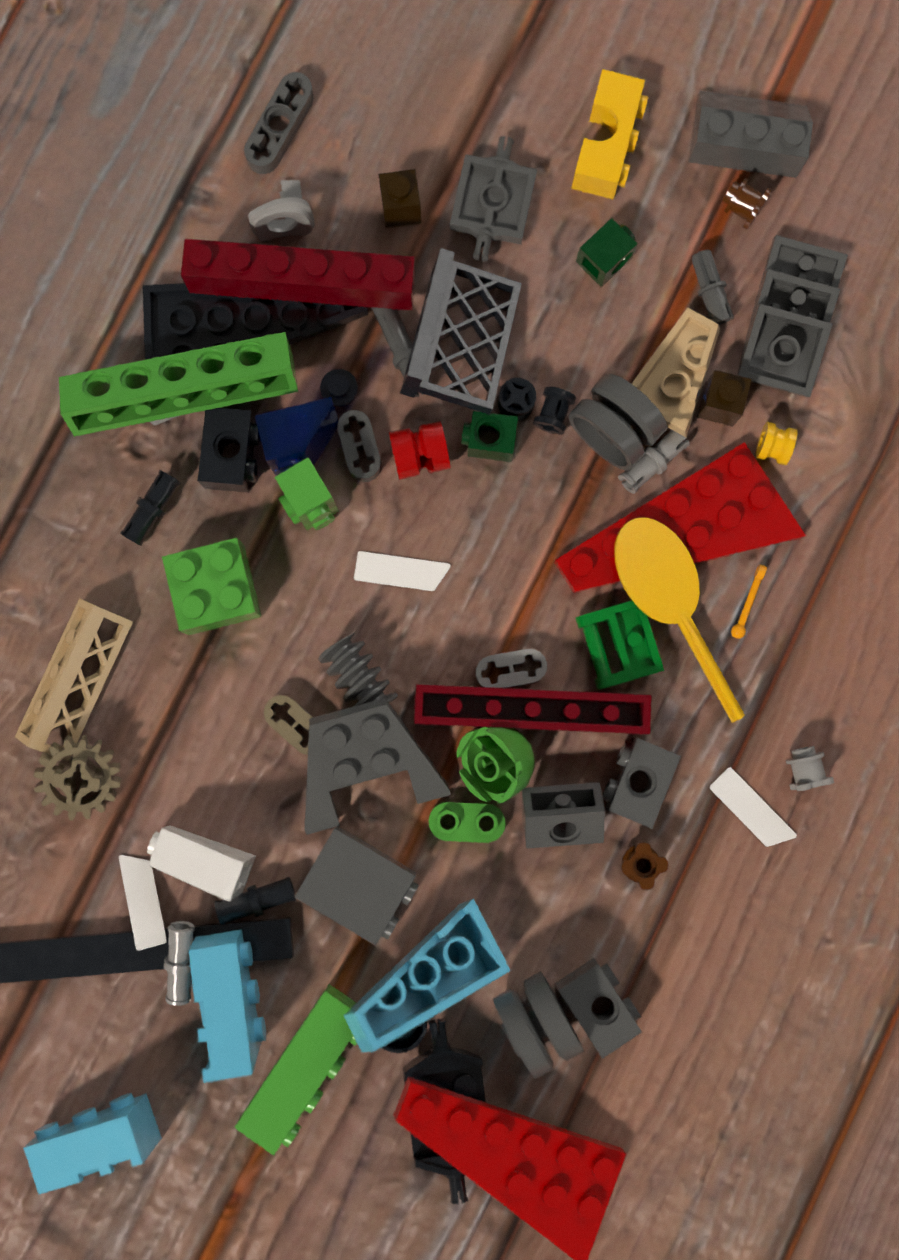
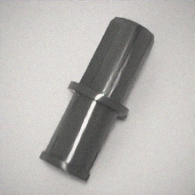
(712, 288)

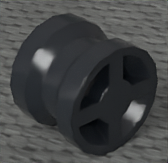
(518, 392)

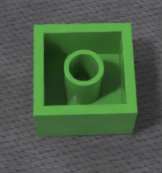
(211, 586)

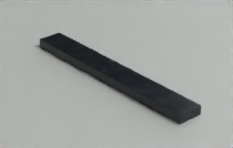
(118, 954)

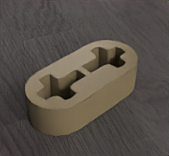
(284, 728)

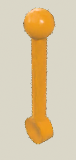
(738, 630)

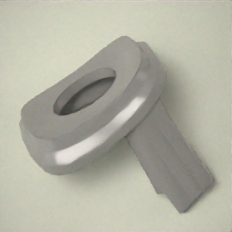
(297, 211)

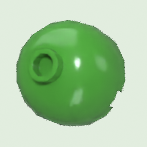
(495, 762)

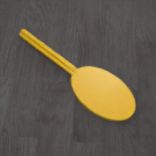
(666, 588)

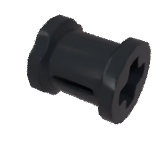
(554, 410)

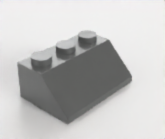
(750, 134)

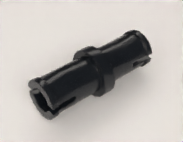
(150, 508)
(255, 901)

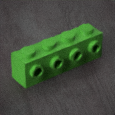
(299, 1073)

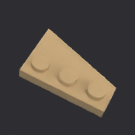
(678, 369)

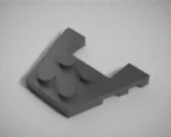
(360, 747)

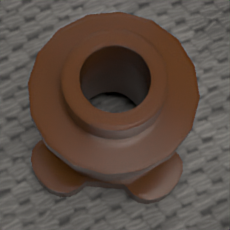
(745, 201)
(647, 876)

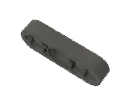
(278, 106)

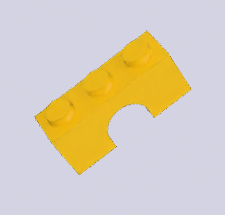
(615, 107)

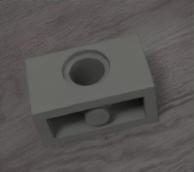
(659, 768)
(563, 815)
(605, 1030)

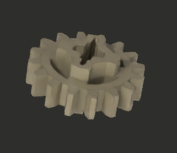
(62, 777)

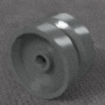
(618, 421)
(534, 1026)

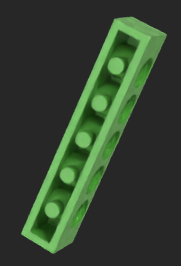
(177, 384)

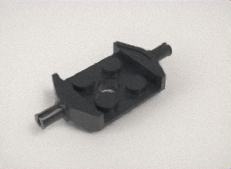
(452, 1070)

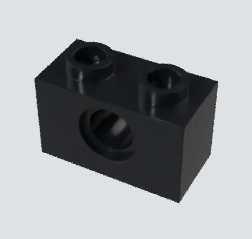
(222, 428)

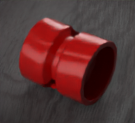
(419, 450)

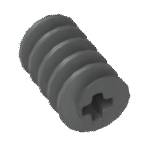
(355, 672)

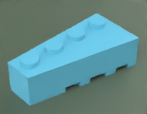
(433, 976)

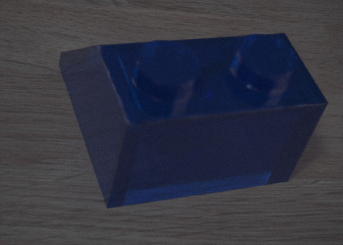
(297, 433)

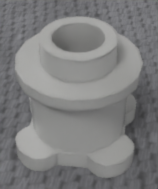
(808, 769)

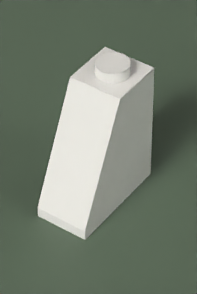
(200, 862)

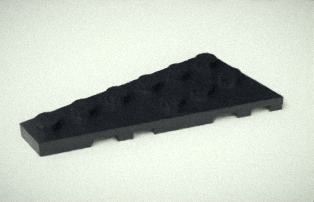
(189, 321)

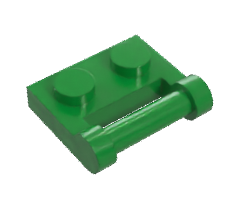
(631, 639)

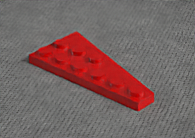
(713, 512)
(533, 1168)

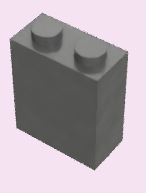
(357, 886)

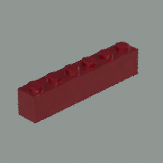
(299, 274)
(533, 709)

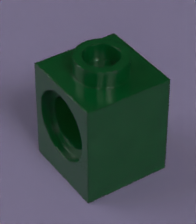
(607, 251)
(503, 425)

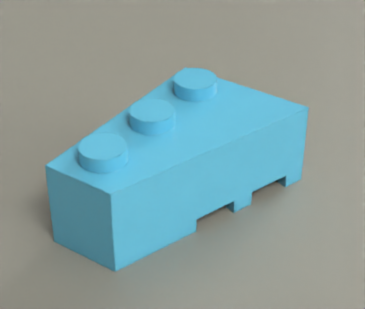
(226, 1004)
(92, 1143)

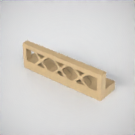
(62, 672)

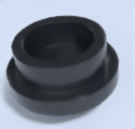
(340, 386)

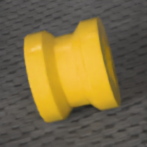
(776, 443)

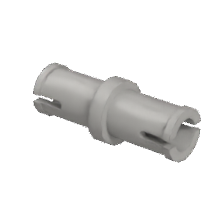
(653, 461)
(178, 963)

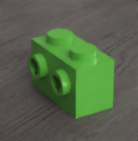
(306, 496)

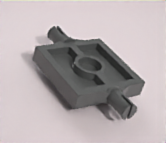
(493, 199)

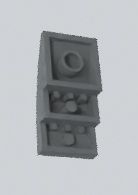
(792, 316)

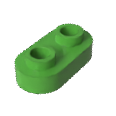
(467, 822)

